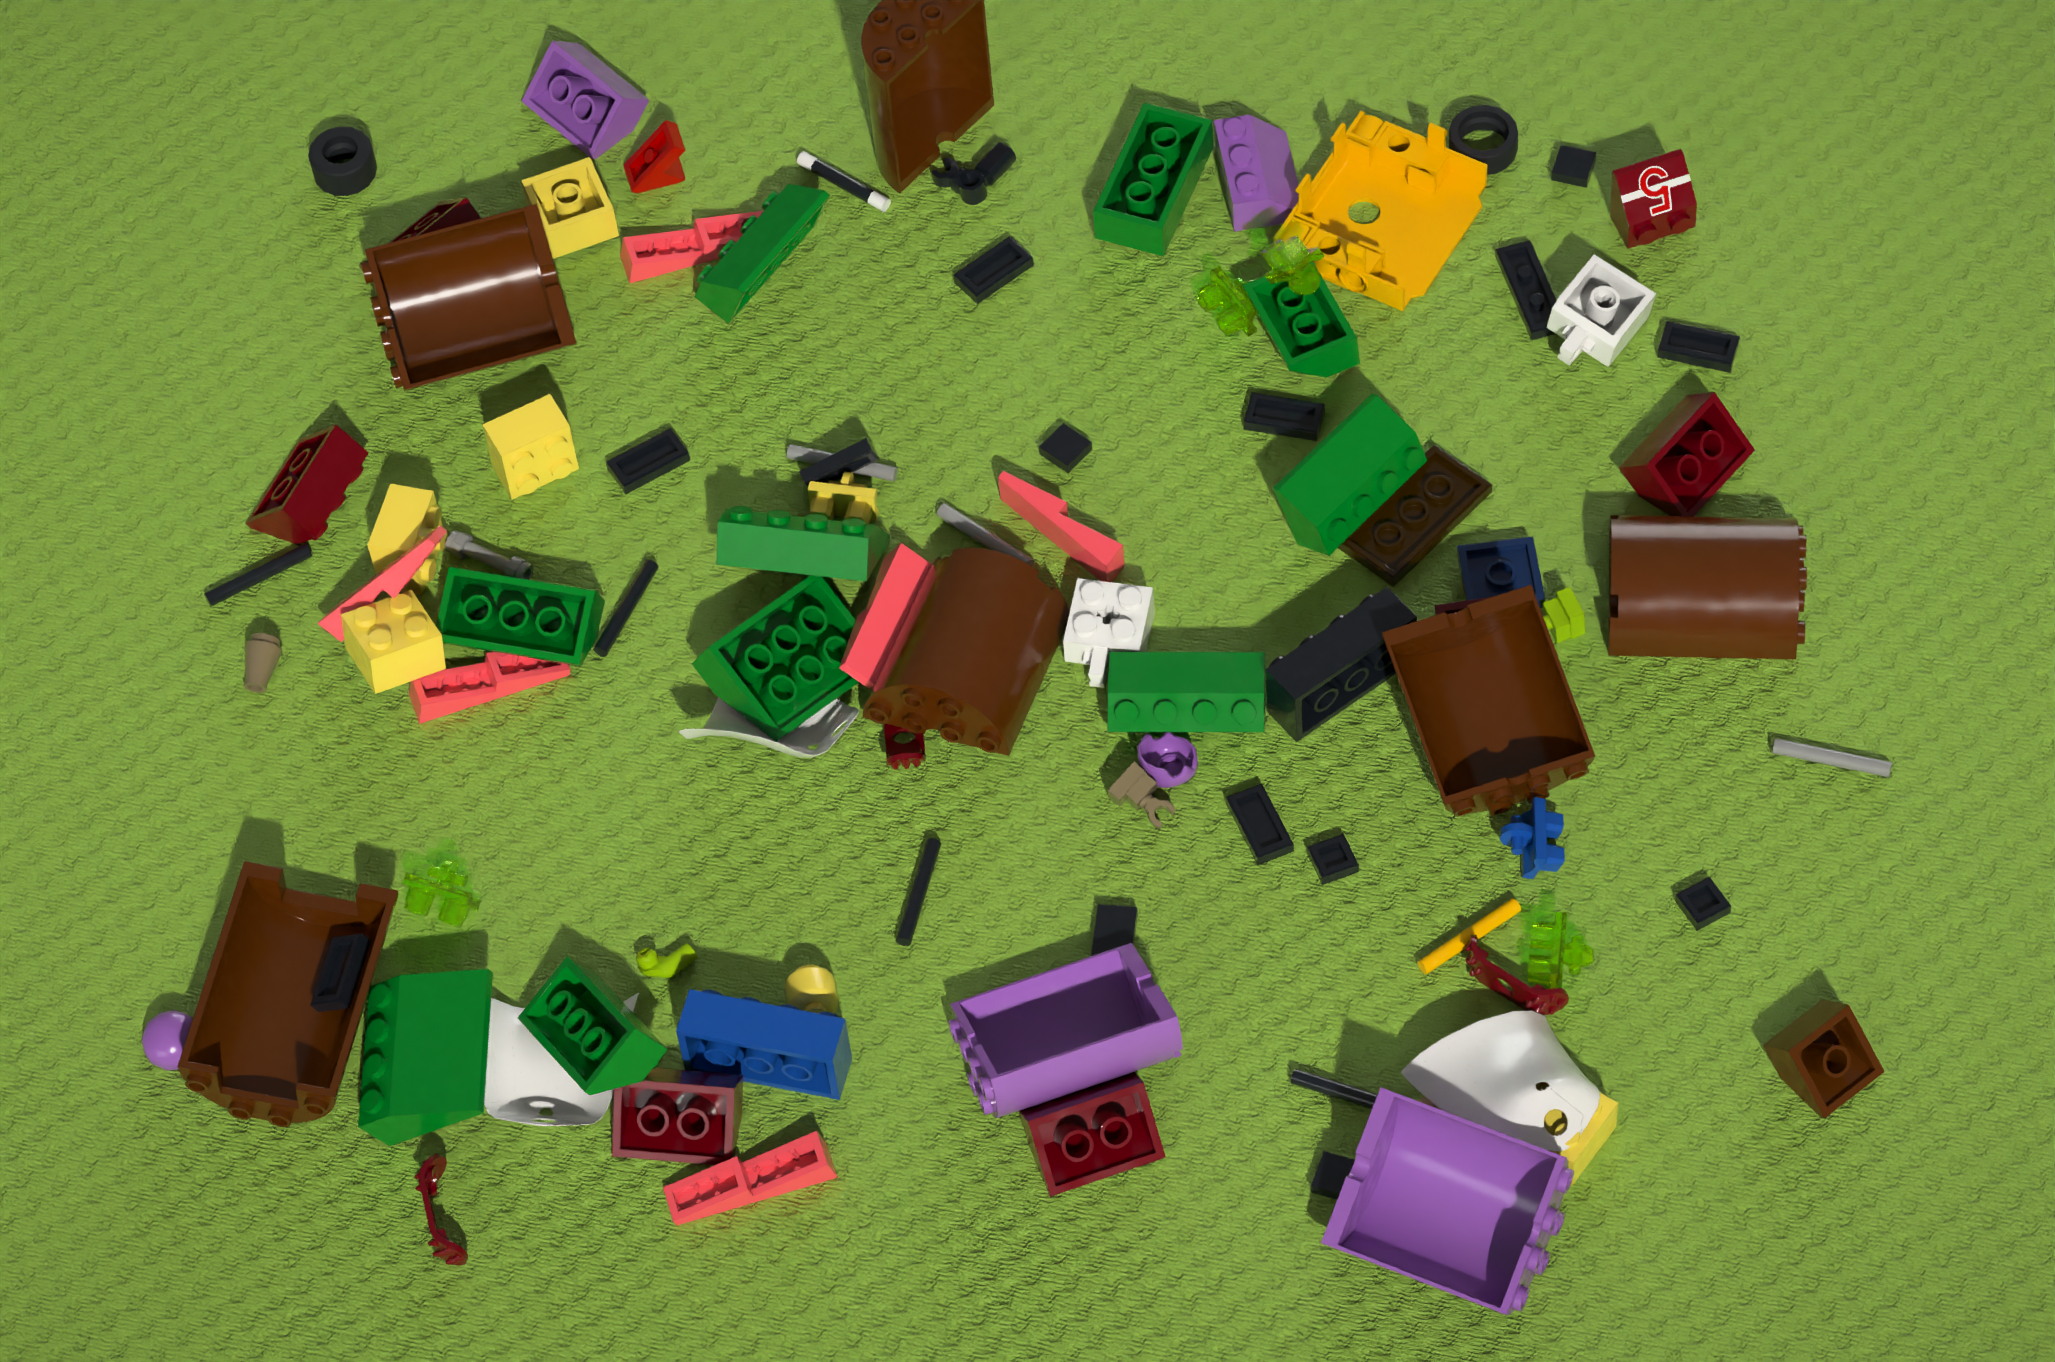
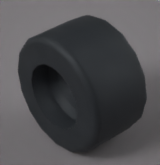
(341, 144)

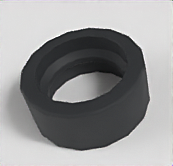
(1491, 119)

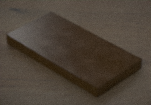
(1417, 517)

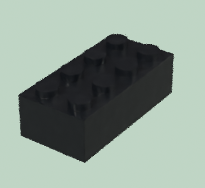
(1335, 665)

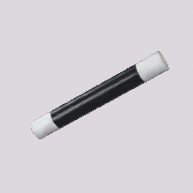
(843, 181)

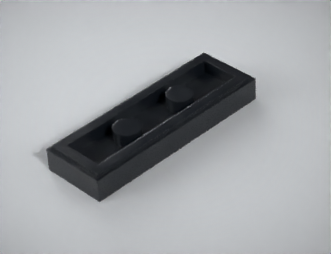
(1527, 286)

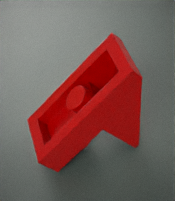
(657, 160)

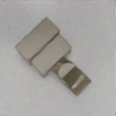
(1137, 789)

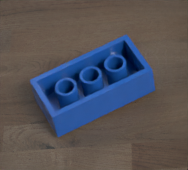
(765, 1043)

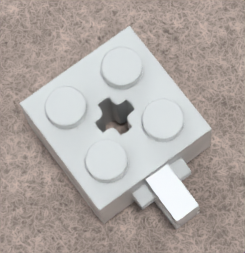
(1599, 312)
(1107, 620)

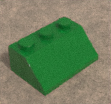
(1305, 328)

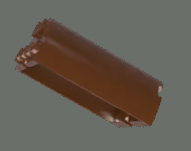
(924, 80)
(467, 298)
(1706, 586)
(971, 651)
(1490, 703)

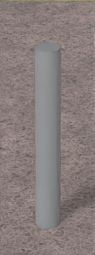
(813, 456)
(979, 533)
(1832, 757)

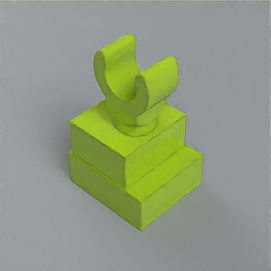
(1564, 616)

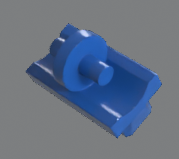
(1529, 836)

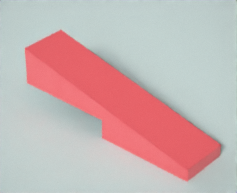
(674, 250)
(1049, 515)
(390, 579)
(884, 615)
(479, 683)
(759, 1178)

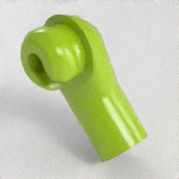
(665, 966)

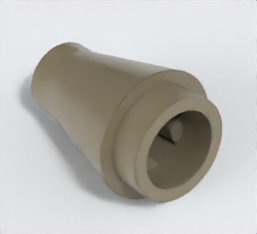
(261, 658)

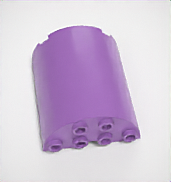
(1064, 1031)
(1450, 1203)

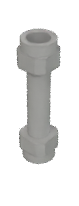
(462, 545)

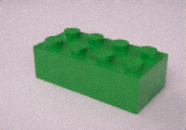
(1153, 179)

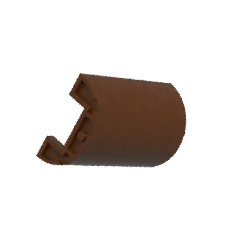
(254, 1030)

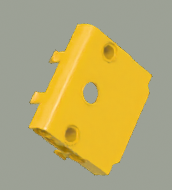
(1423, 200)

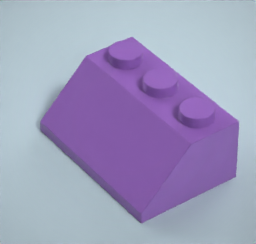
(584, 98)
(1255, 171)

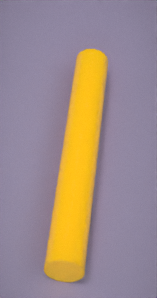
(1459, 942)

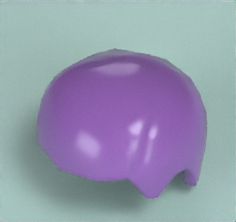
(1167, 759)
(165, 1038)

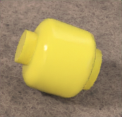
(812, 990)

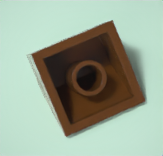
(1824, 1056)

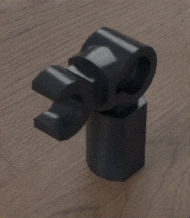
(972, 183)

